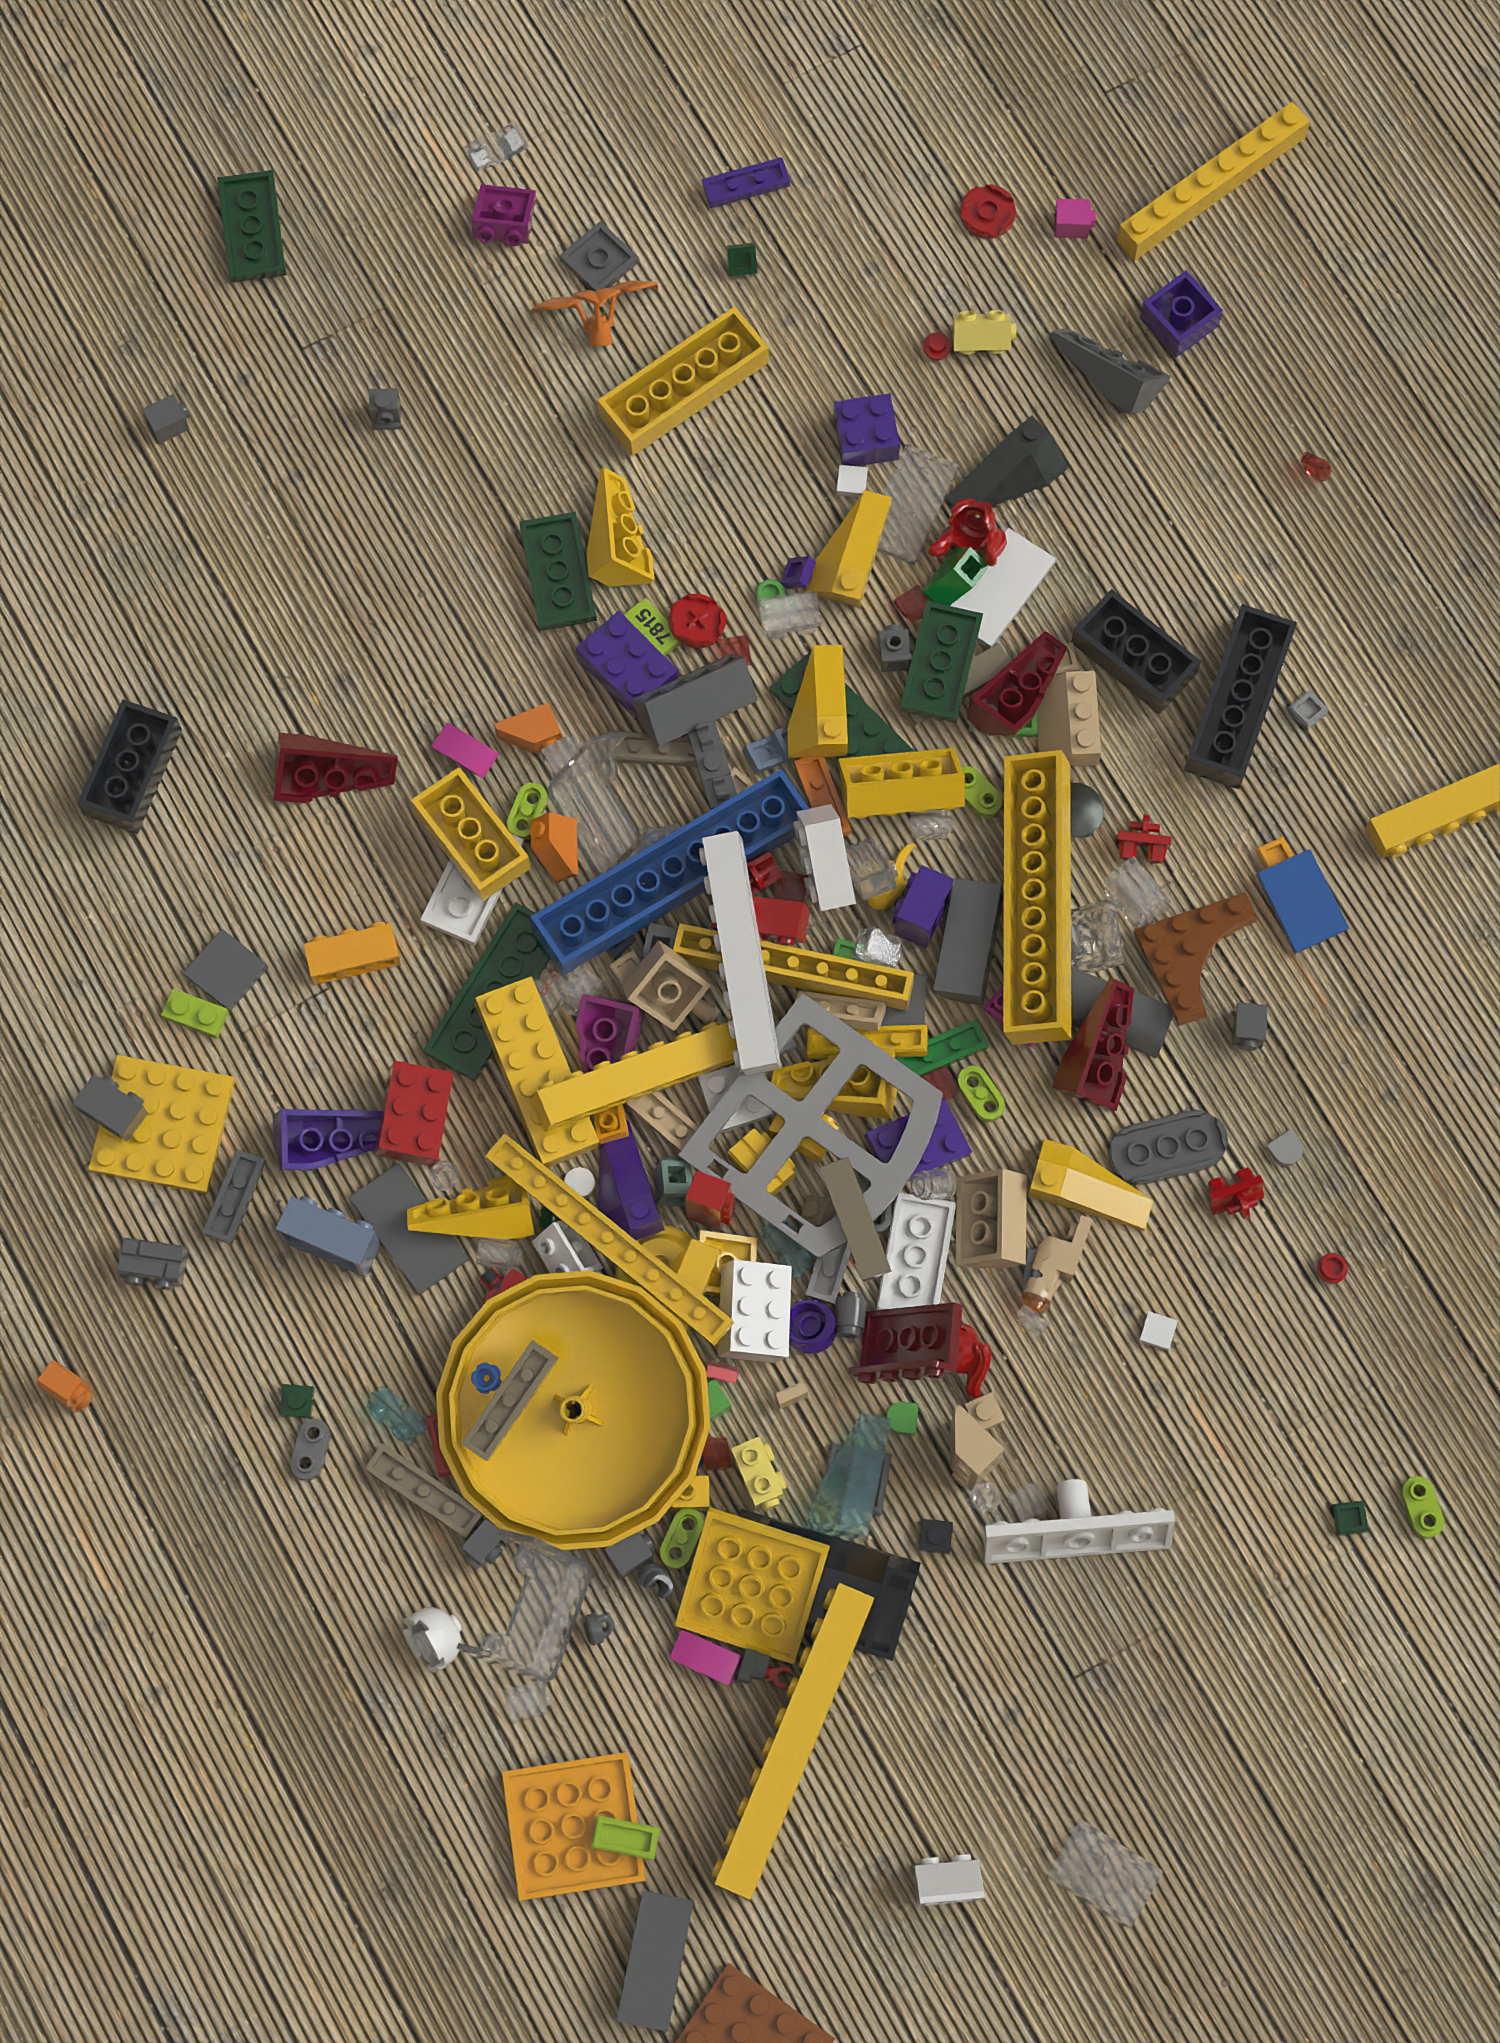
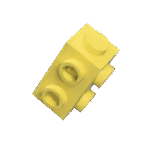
(982, 332)
(758, 1475)

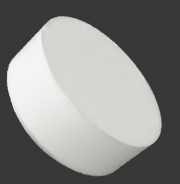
(581, 1181)

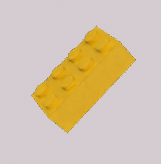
(470, 834)

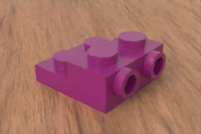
(503, 214)

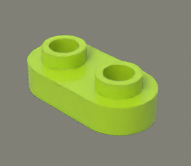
(978, 790)
(523, 811)
(982, 1094)
(1422, 1506)
(681, 1539)

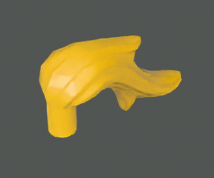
(887, 899)

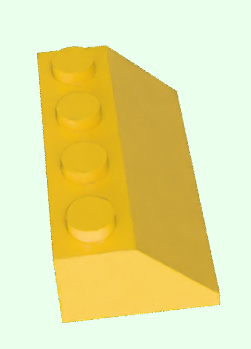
(902, 783)

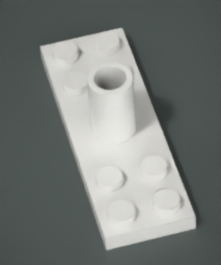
(1078, 1531)

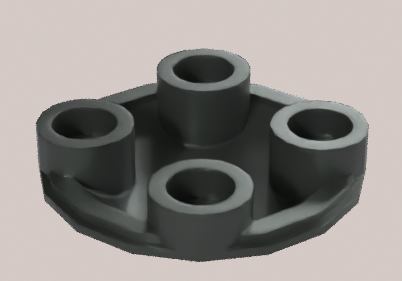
(1085, 810)

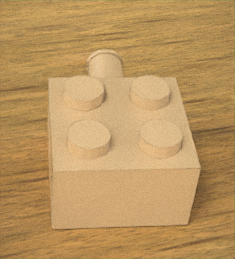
(669, 988)

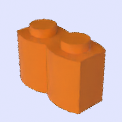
(65, 1387)

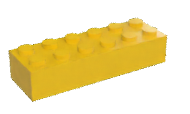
(683, 381)
(528, 1058)

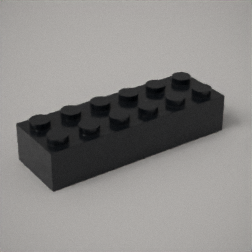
(1240, 696)

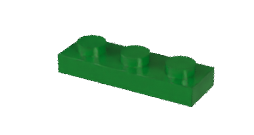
(948, 1049)

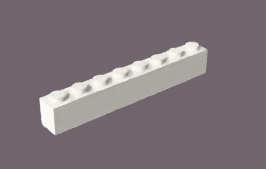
(741, 953)

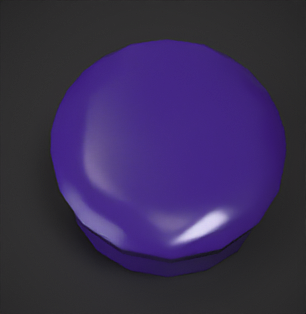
(811, 1326)

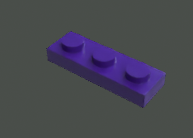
(746, 182)

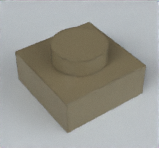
(817, 1210)

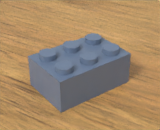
(328, 1235)

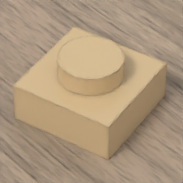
(985, 1411)

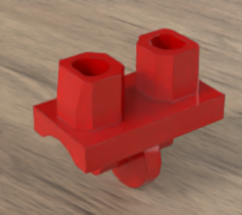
(1156, 844)
(762, 871)
(1238, 1196)

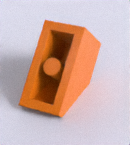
(530, 729)
(556, 844)

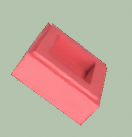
(722, 1371)

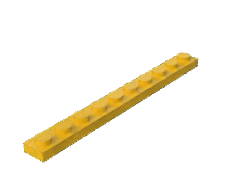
(610, 1239)

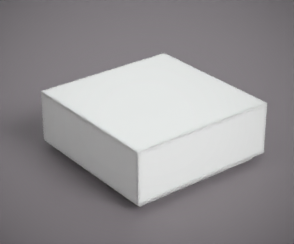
(851, 480)
(1158, 1331)

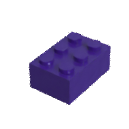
(624, 661)

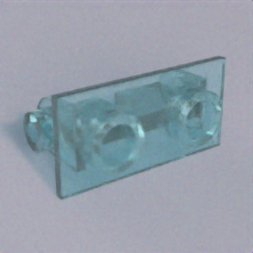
(795, 1254)
(385, 1407)

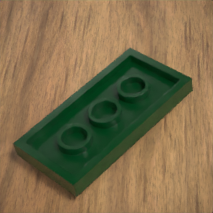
(251, 226)
(557, 571)
(941, 661)

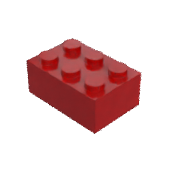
(413, 1113)

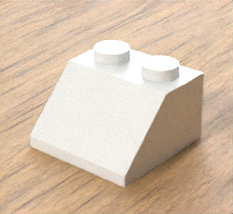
(949, 1881)

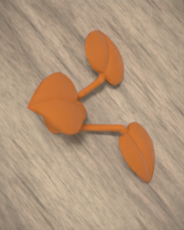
(598, 327)

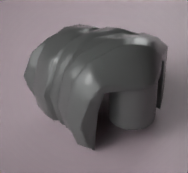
(651, 1574)

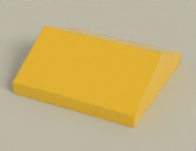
(732, 1248)

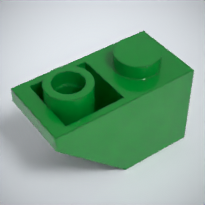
(955, 576)

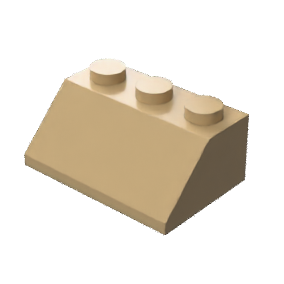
(1070, 718)
(991, 1219)
(972, 1449)

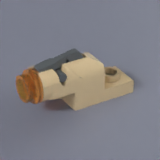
(1050, 1262)

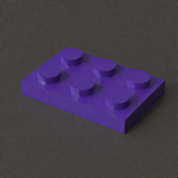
(945, 1145)

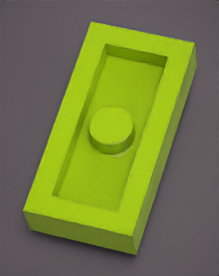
(195, 1013)

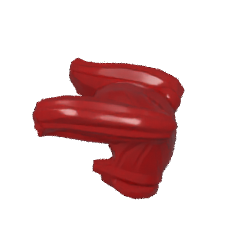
(971, 531)
(973, 1360)

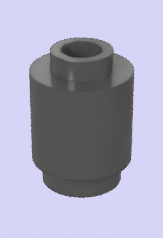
(850, 1315)

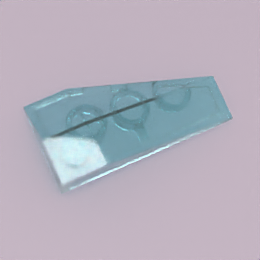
(850, 1487)

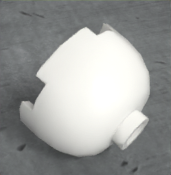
(433, 1636)

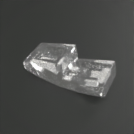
(497, 148)

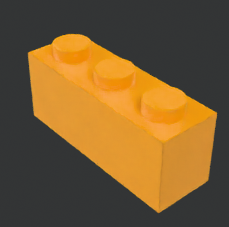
(352, 953)

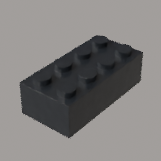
(1135, 651)
(129, 766)

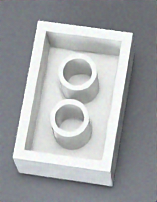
(824, 857)
(759, 1304)

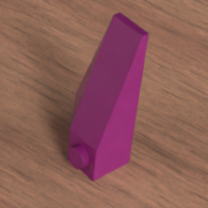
(606, 1030)

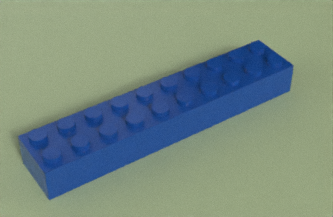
(662, 875)

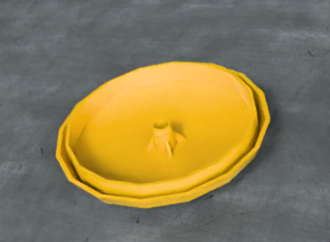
(639, 1400)

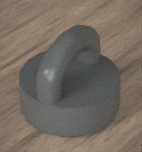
(593, 1627)

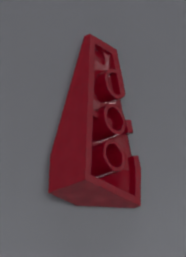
(1017, 690)
(322, 767)
(1095, 1057)

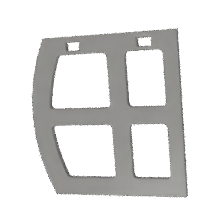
(805, 1120)

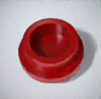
(937, 346)
(1332, 1268)

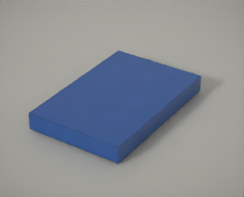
(1302, 901)

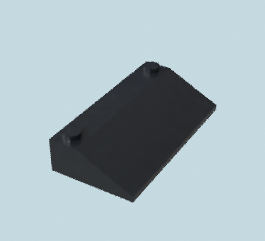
(867, 1570)

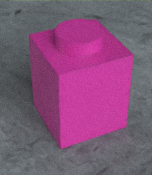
(1073, 218)

